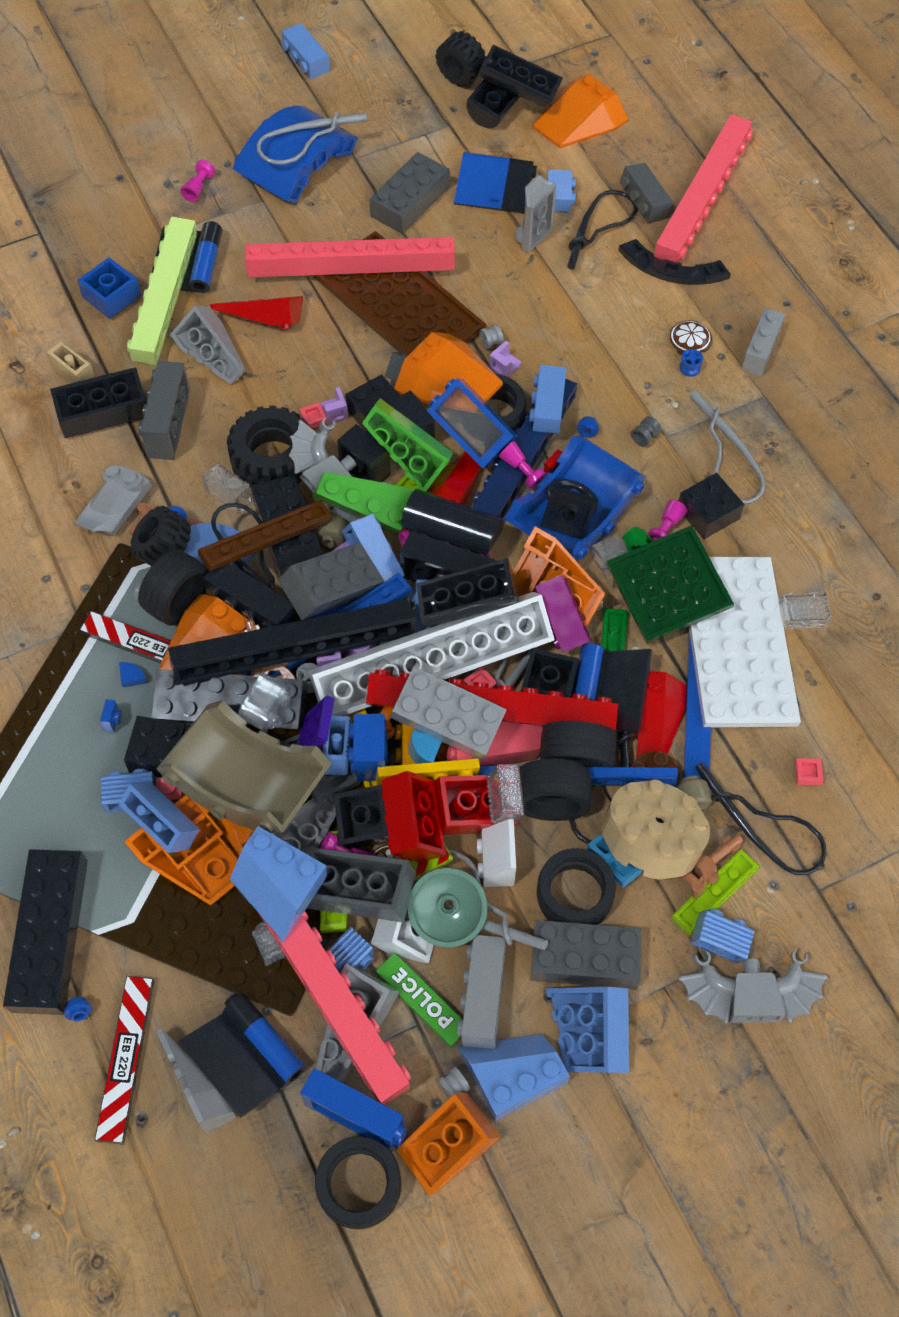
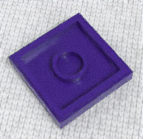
(317, 723)

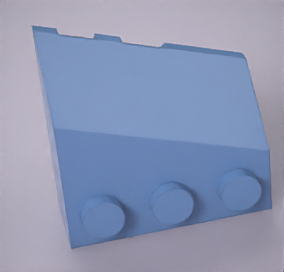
(277, 880)
(592, 1028)
(515, 1072)

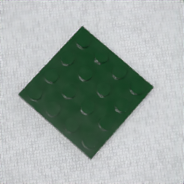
(669, 584)

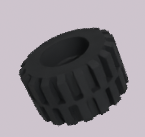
(460, 58)
(159, 533)

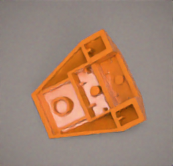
(581, 112)
(440, 360)
(548, 559)
(204, 620)
(207, 863)

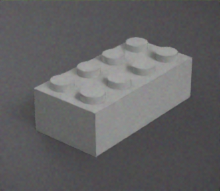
(448, 713)

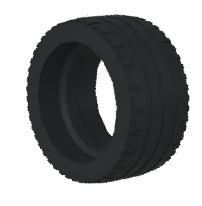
(513, 395)
(172, 586)
(579, 742)
(555, 789)
(579, 860)
(337, 1153)

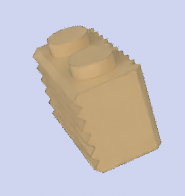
(69, 363)

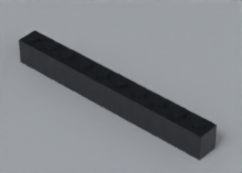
(291, 641)

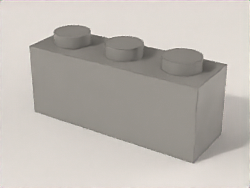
(763, 341)

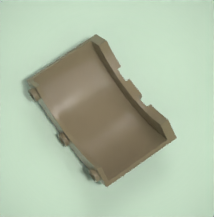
(242, 772)

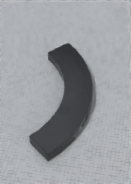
(672, 271)

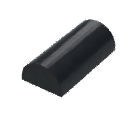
(520, 77)
(490, 104)
(452, 521)
(467, 593)

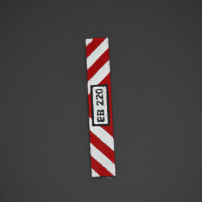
(125, 637)
(124, 1061)

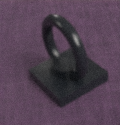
(568, 510)

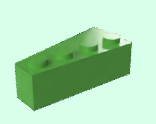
(408, 444)
(364, 498)

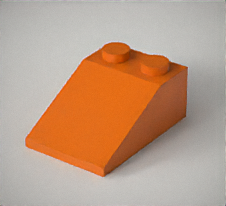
(448, 1142)

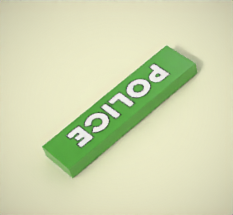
(421, 999)

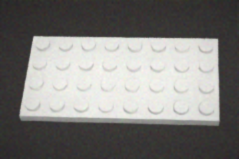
(744, 652)

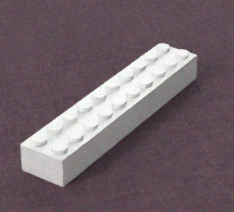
(439, 650)

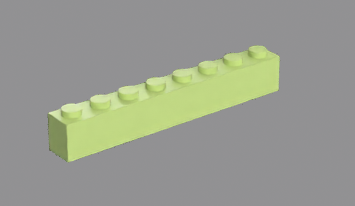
(163, 291)

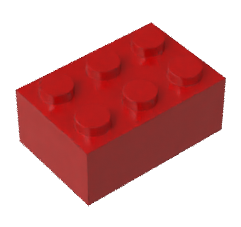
(464, 804)
(413, 817)

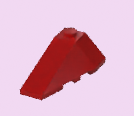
(274, 311)
(457, 479)
(662, 712)

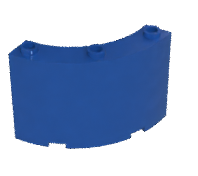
(290, 179)
(597, 469)

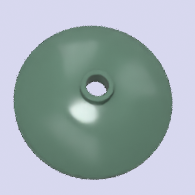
(447, 925)

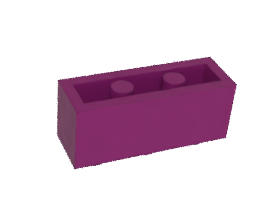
(563, 614)

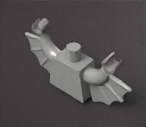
(310, 455)
(753, 994)

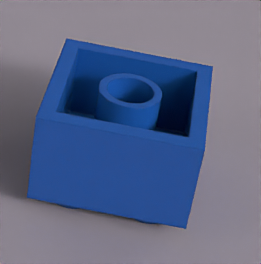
(109, 287)
(368, 745)

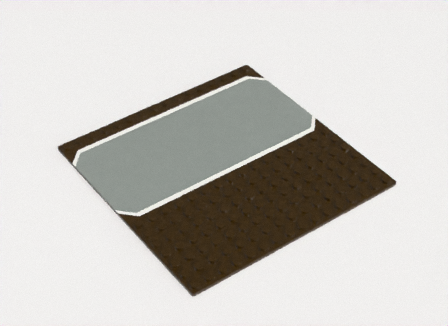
(52, 801)

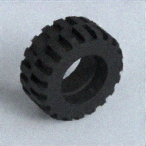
(258, 428)

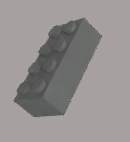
(409, 192)
(164, 410)
(330, 580)
(363, 885)
(587, 955)

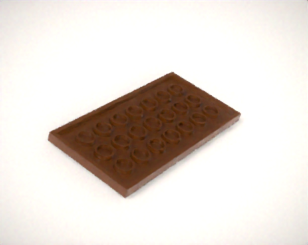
(403, 305)

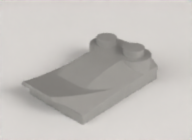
(538, 213)
(114, 500)

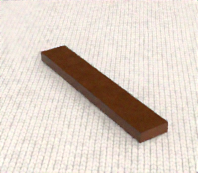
(264, 535)

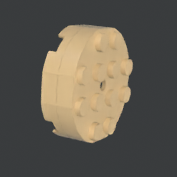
(655, 829)

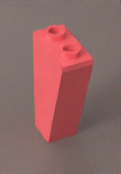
(511, 744)

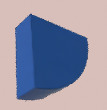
(131, 674)

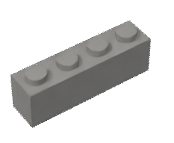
(484, 992)

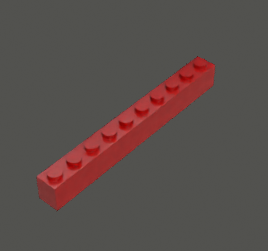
(522, 707)

